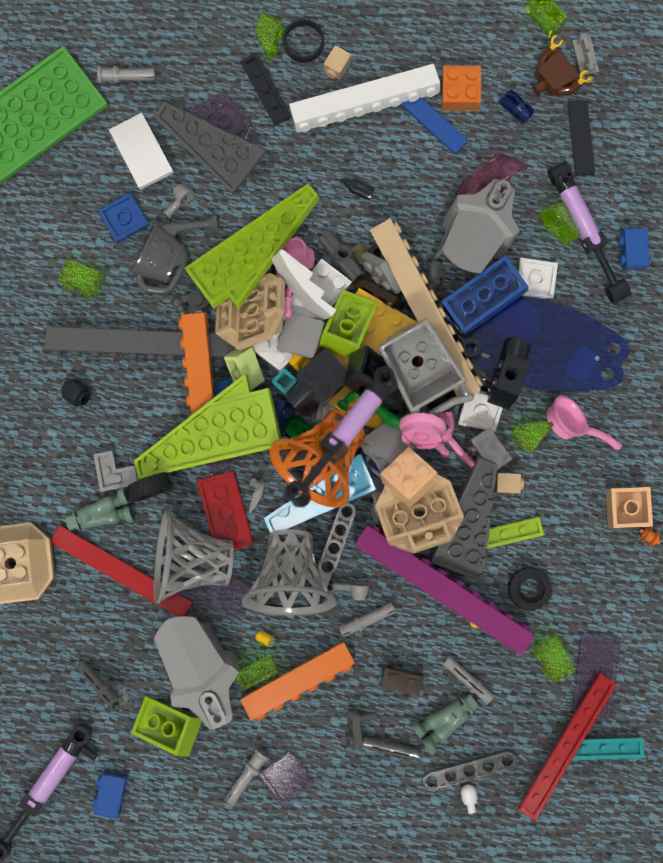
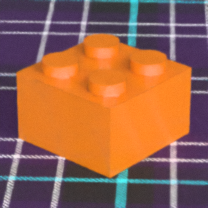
(461, 88)

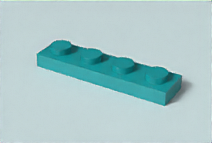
(610, 748)

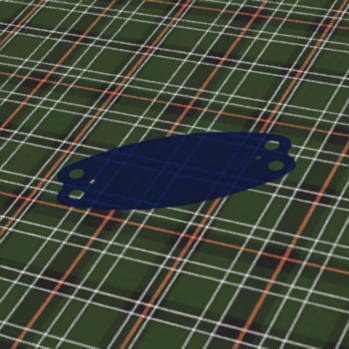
(560, 343)

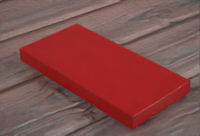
(225, 509)

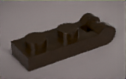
(379, 293)

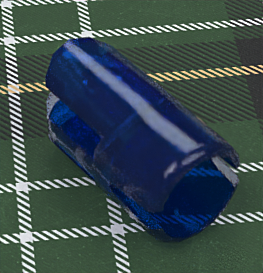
(516, 106)

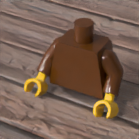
(556, 73)

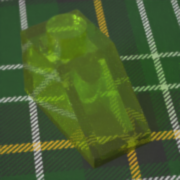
(530, 435)

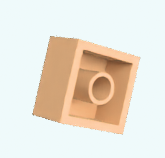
(409, 477)
(629, 507)

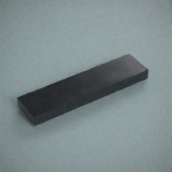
(265, 89)
(581, 138)

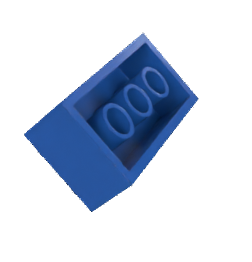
(485, 295)

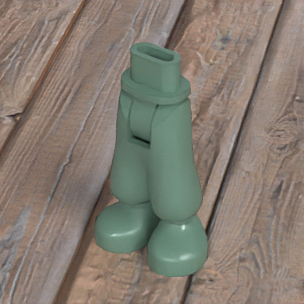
(102, 512)
(444, 722)

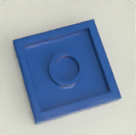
(123, 217)

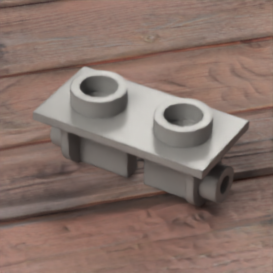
(585, 54)

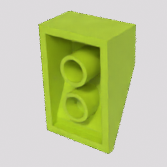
(349, 324)
(166, 726)

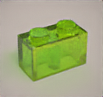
(547, 15)
(81, 278)
(553, 658)
(257, 671)

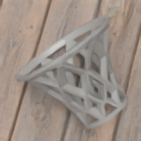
(194, 541)
(289, 560)

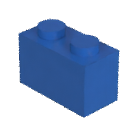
(634, 249)
(110, 794)

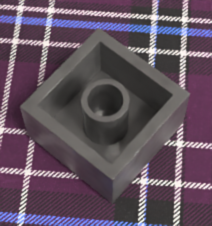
(488, 447)

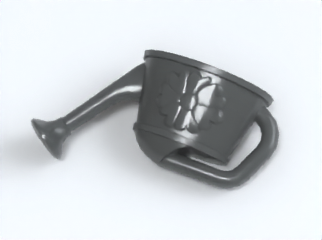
(165, 253)

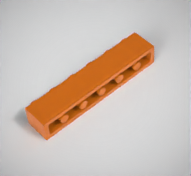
(197, 359)
(297, 680)

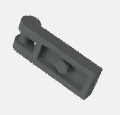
(196, 301)

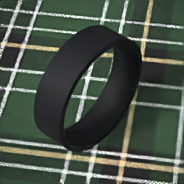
(303, 22)

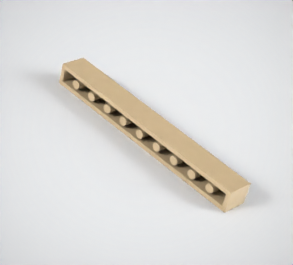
(419, 297)

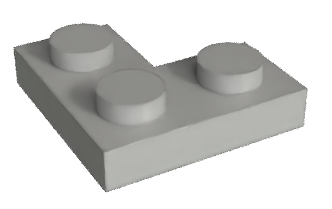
(109, 476)

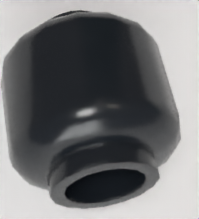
(76, 392)

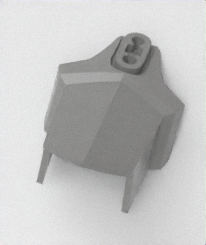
(479, 228)
(197, 668)

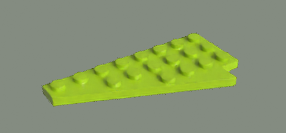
(245, 257)
(224, 428)

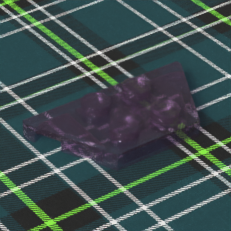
(223, 114)

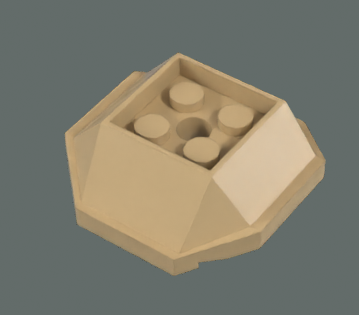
(257, 318)
(416, 533)
(33, 560)

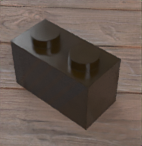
(401, 680)

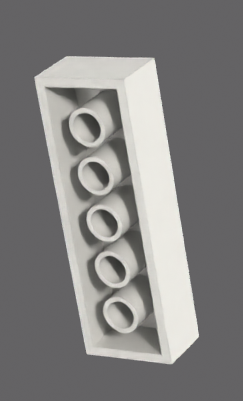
(329, 281)

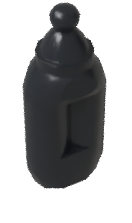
(358, 188)

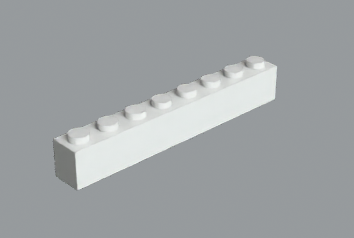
(365, 98)

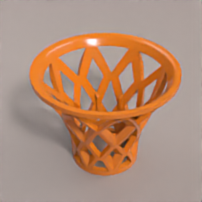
(327, 425)

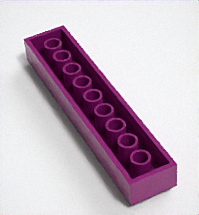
(447, 591)

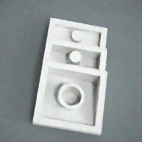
(141, 151)
(297, 279)

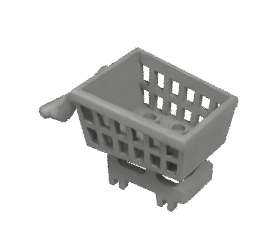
(431, 379)

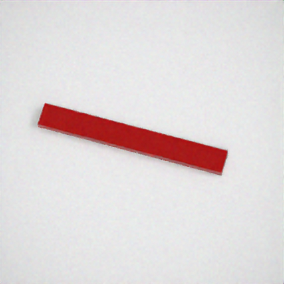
(117, 569)
(567, 746)

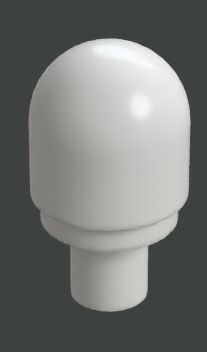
(469, 797)

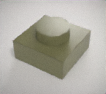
(357, 251)

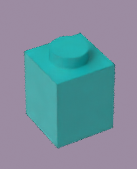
(284, 381)

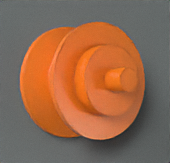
(649, 536)

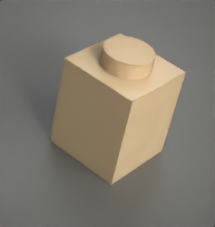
(337, 63)
(509, 483)

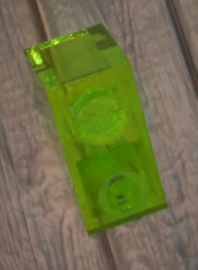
(268, 33)
(560, 222)

